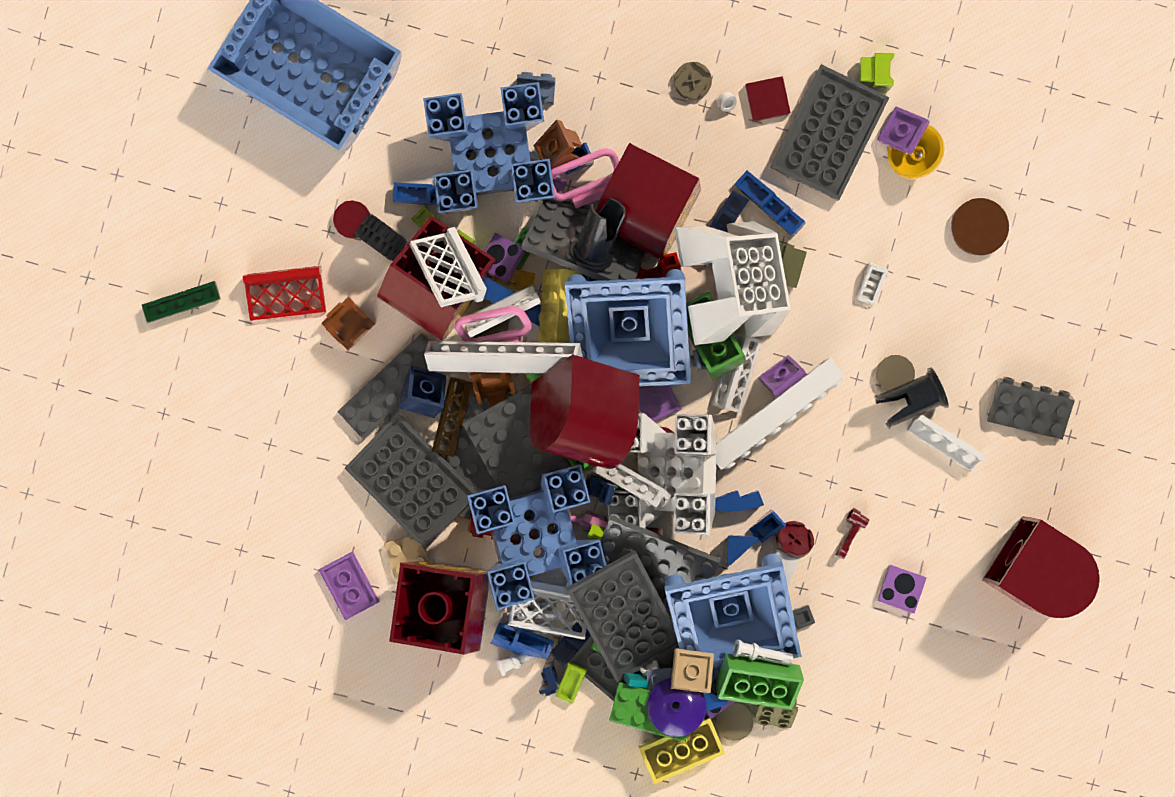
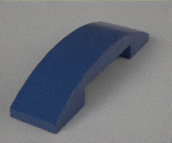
(600, 489)

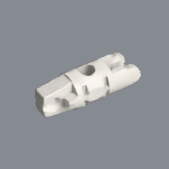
(531, 610)

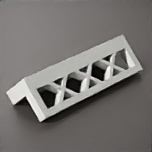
(728, 383)
(945, 442)
(634, 484)

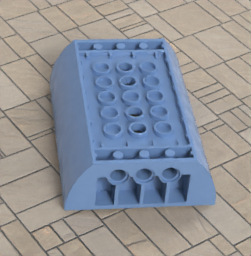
(324, 45)

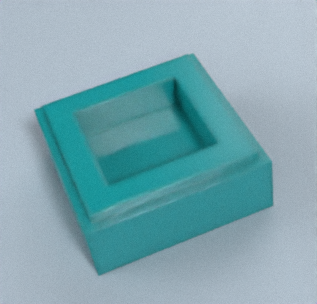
(635, 680)

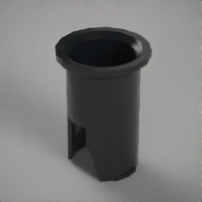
(598, 237)
(920, 395)

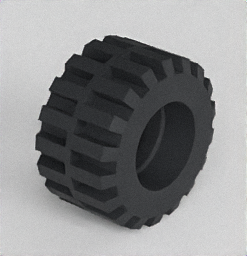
(381, 237)

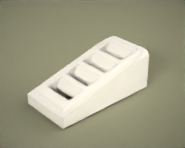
(865, 281)

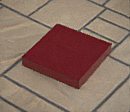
(767, 98)

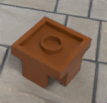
(557, 144)
(347, 323)
(492, 386)

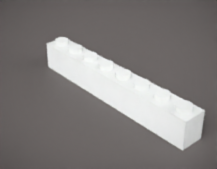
(497, 356)

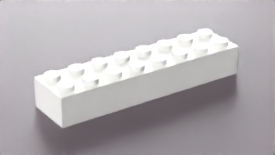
(776, 412)

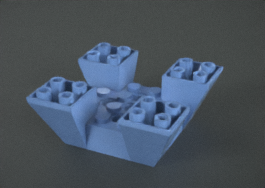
(520, 113)
(504, 516)

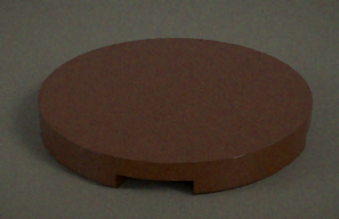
(980, 226)

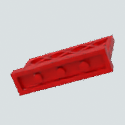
(284, 276)

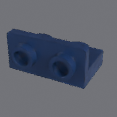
(551, 678)

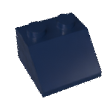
(423, 392)

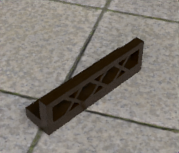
(455, 417)

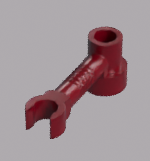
(857, 520)

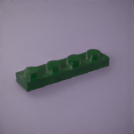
(181, 302)

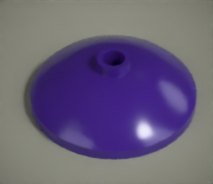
(675, 721)

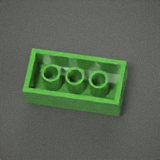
(717, 356)
(759, 682)
(631, 710)

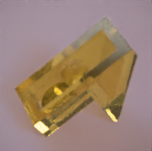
(519, 280)

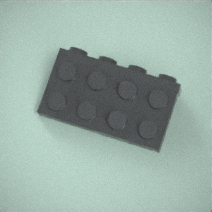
(1031, 408)

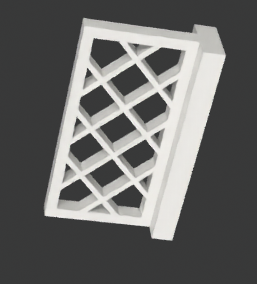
(464, 265)
(523, 299)
(555, 594)

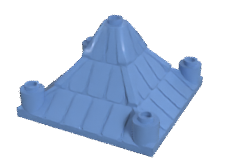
(633, 325)
(731, 607)

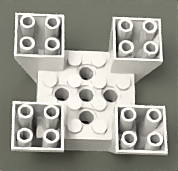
(746, 277)
(682, 466)

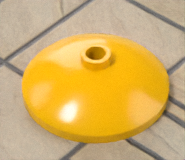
(909, 166)

